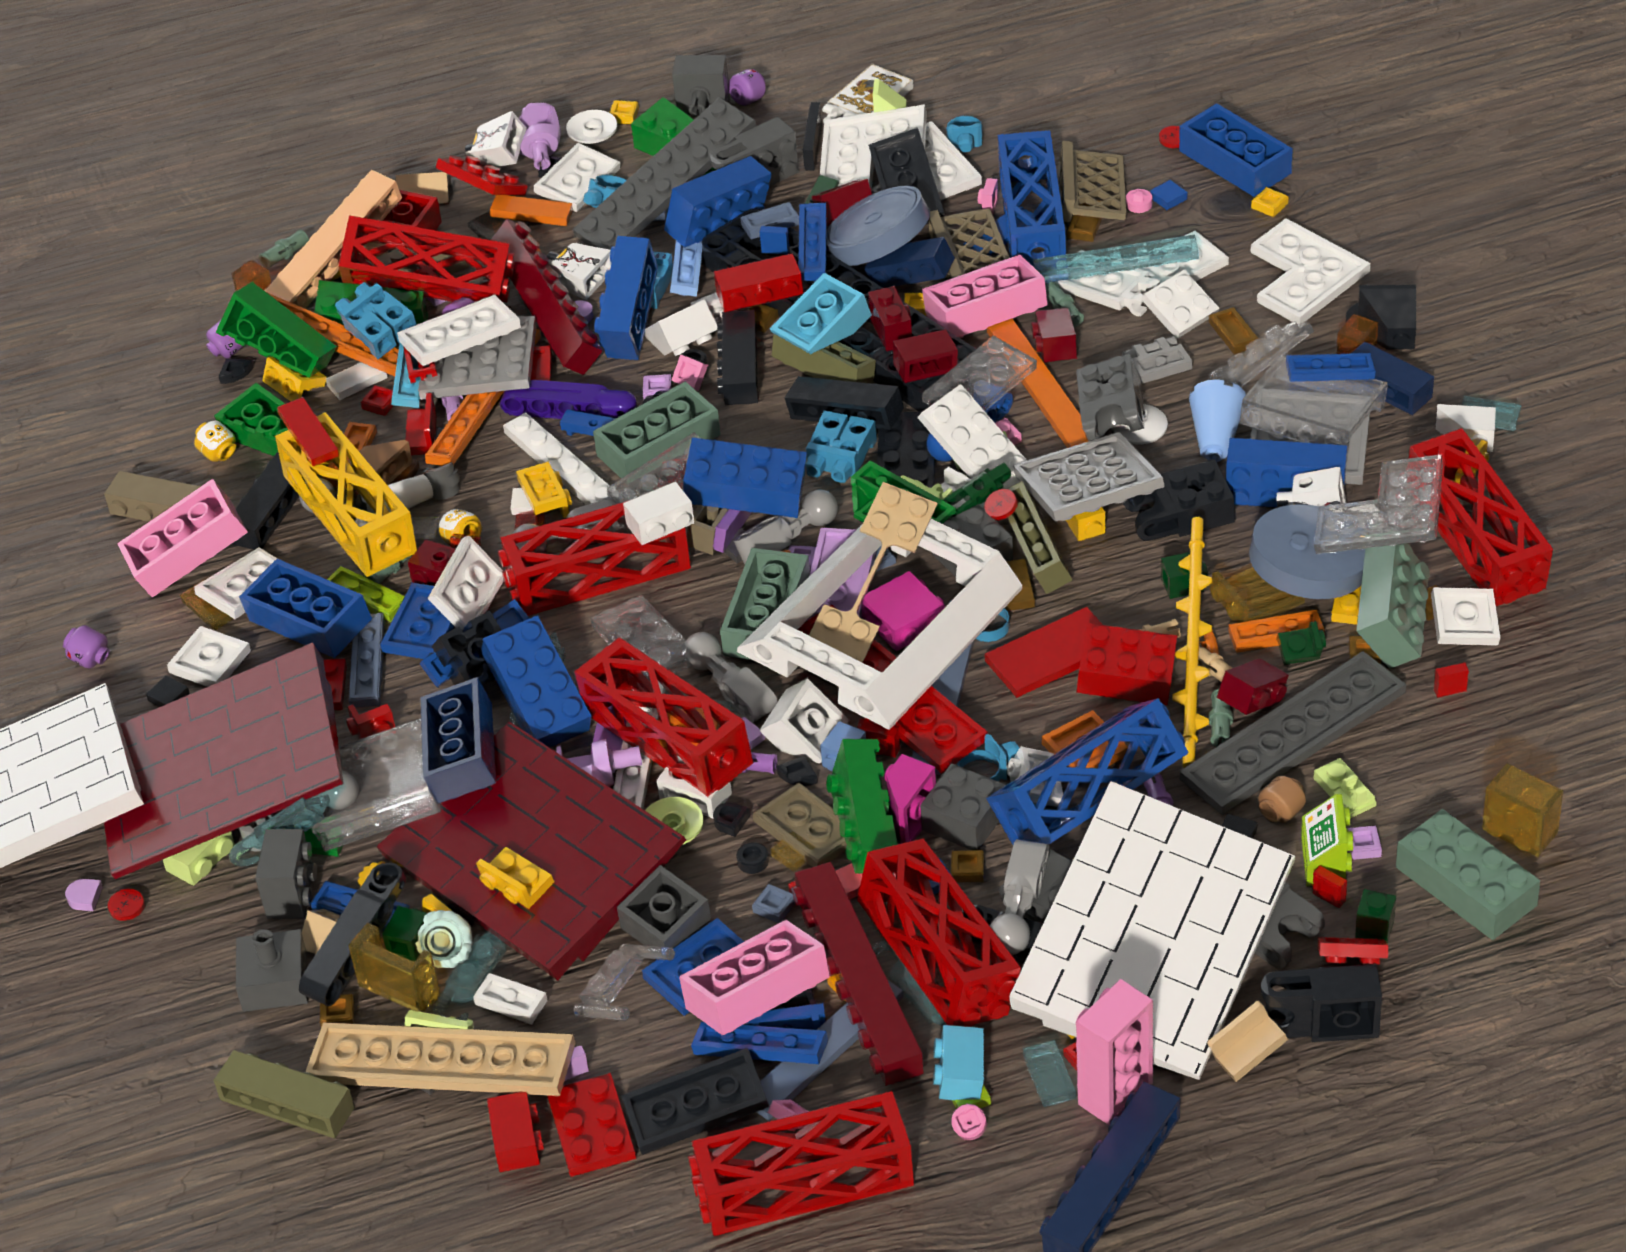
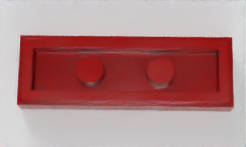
(308, 431)

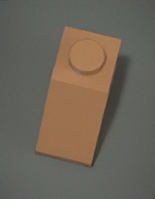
(387, 458)

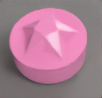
(1139, 201)
(969, 1122)

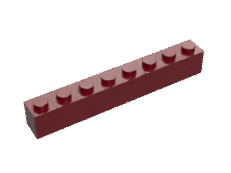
(549, 300)
(858, 975)

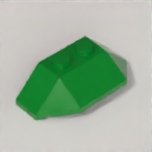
(868, 481)

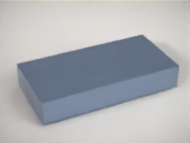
(777, 216)

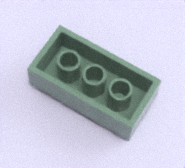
(654, 428)
(763, 586)
(1393, 603)
(1467, 874)

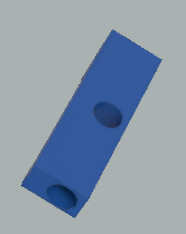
(582, 422)
(798, 1017)

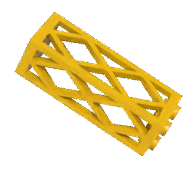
(363, 542)

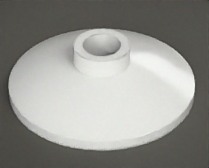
(591, 126)
(1154, 427)

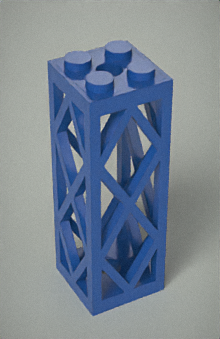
(1028, 173)
(1142, 725)

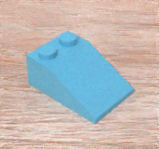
(823, 315)

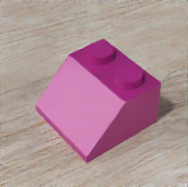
(907, 787)

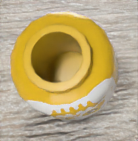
(215, 441)
(459, 522)

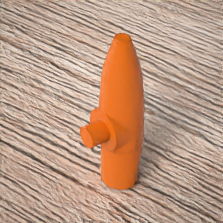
(1210, 642)

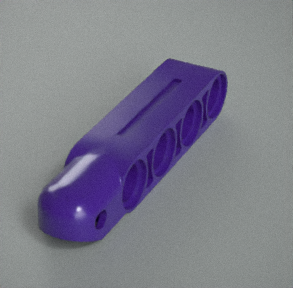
(553, 398)

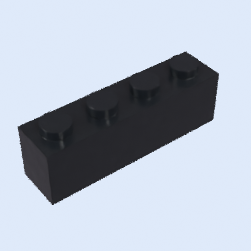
(738, 357)
(812, 396)
(265, 505)

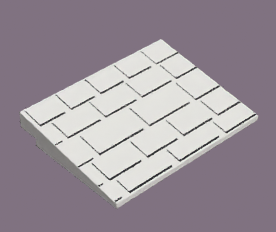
(63, 774)
(1165, 910)

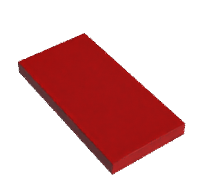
(1042, 653)

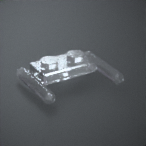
(611, 979)

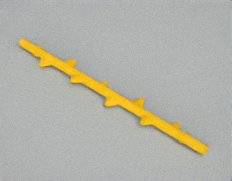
(1195, 629)

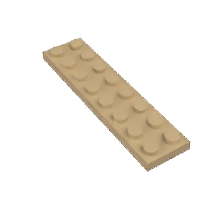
(442, 1058)

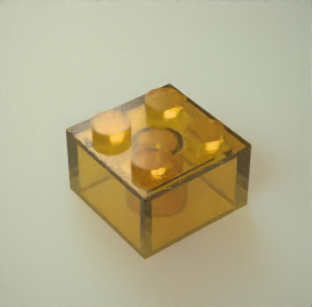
(1522, 810)

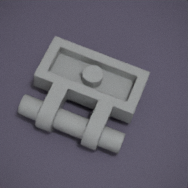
(1159, 359)

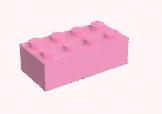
(986, 296)
(182, 538)
(754, 977)
(1114, 1050)

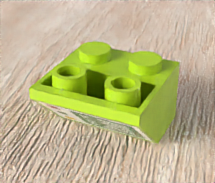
(1327, 838)

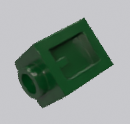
(1301, 644)

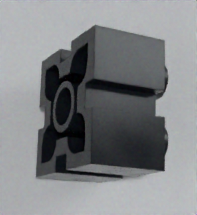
(458, 645)

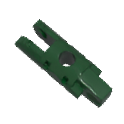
(979, 488)

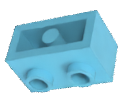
(960, 1062)

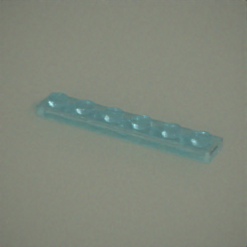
(1117, 258)

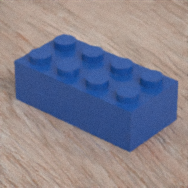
(1235, 149)
(716, 199)
(626, 297)
(1265, 467)
(745, 477)
(305, 607)
(536, 683)

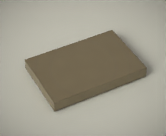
(808, 817)

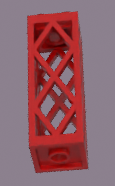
(425, 244)
(575, 560)
(1509, 576)
(609, 681)
(980, 988)
(766, 1171)

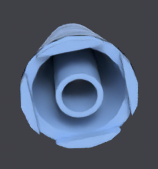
(1215, 416)

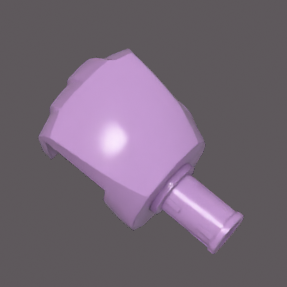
(541, 133)
(605, 761)

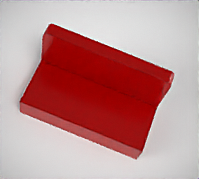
(421, 427)

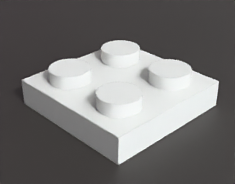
(1180, 304)
(1465, 616)
(208, 657)

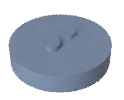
(877, 225)
(1287, 560)

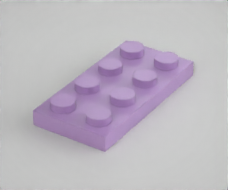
(846, 595)

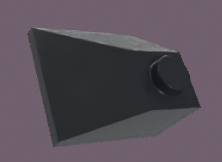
(1393, 310)

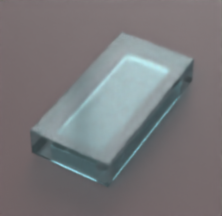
(1506, 413)
(1049, 1073)

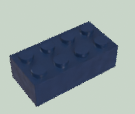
(457, 740)

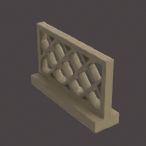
(1071, 182)
(938, 228)

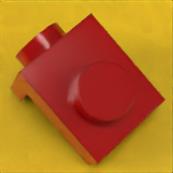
(370, 722)
(887, 739)

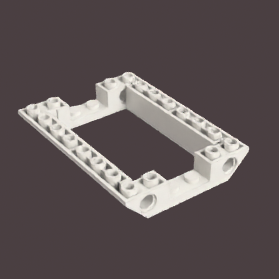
(890, 693)

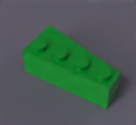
(658, 127)
(331, 292)
(274, 331)
(254, 419)
(860, 801)

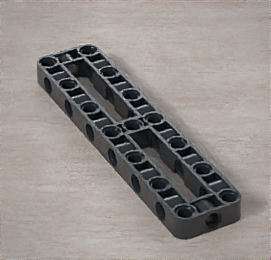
(730, 248)

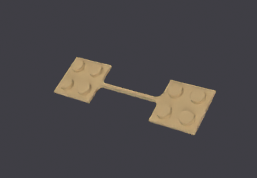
(896, 520)

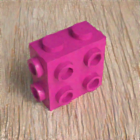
(901, 609)

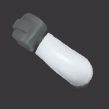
(435, 482)

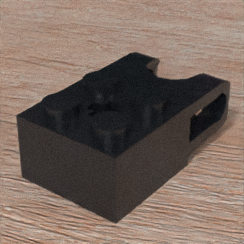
(1186, 494)
(1326, 1002)

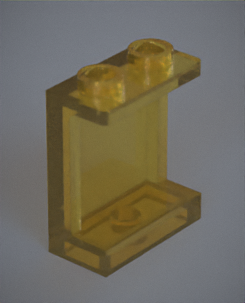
(1250, 597)
(393, 976)

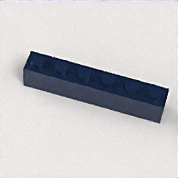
(1112, 1171)

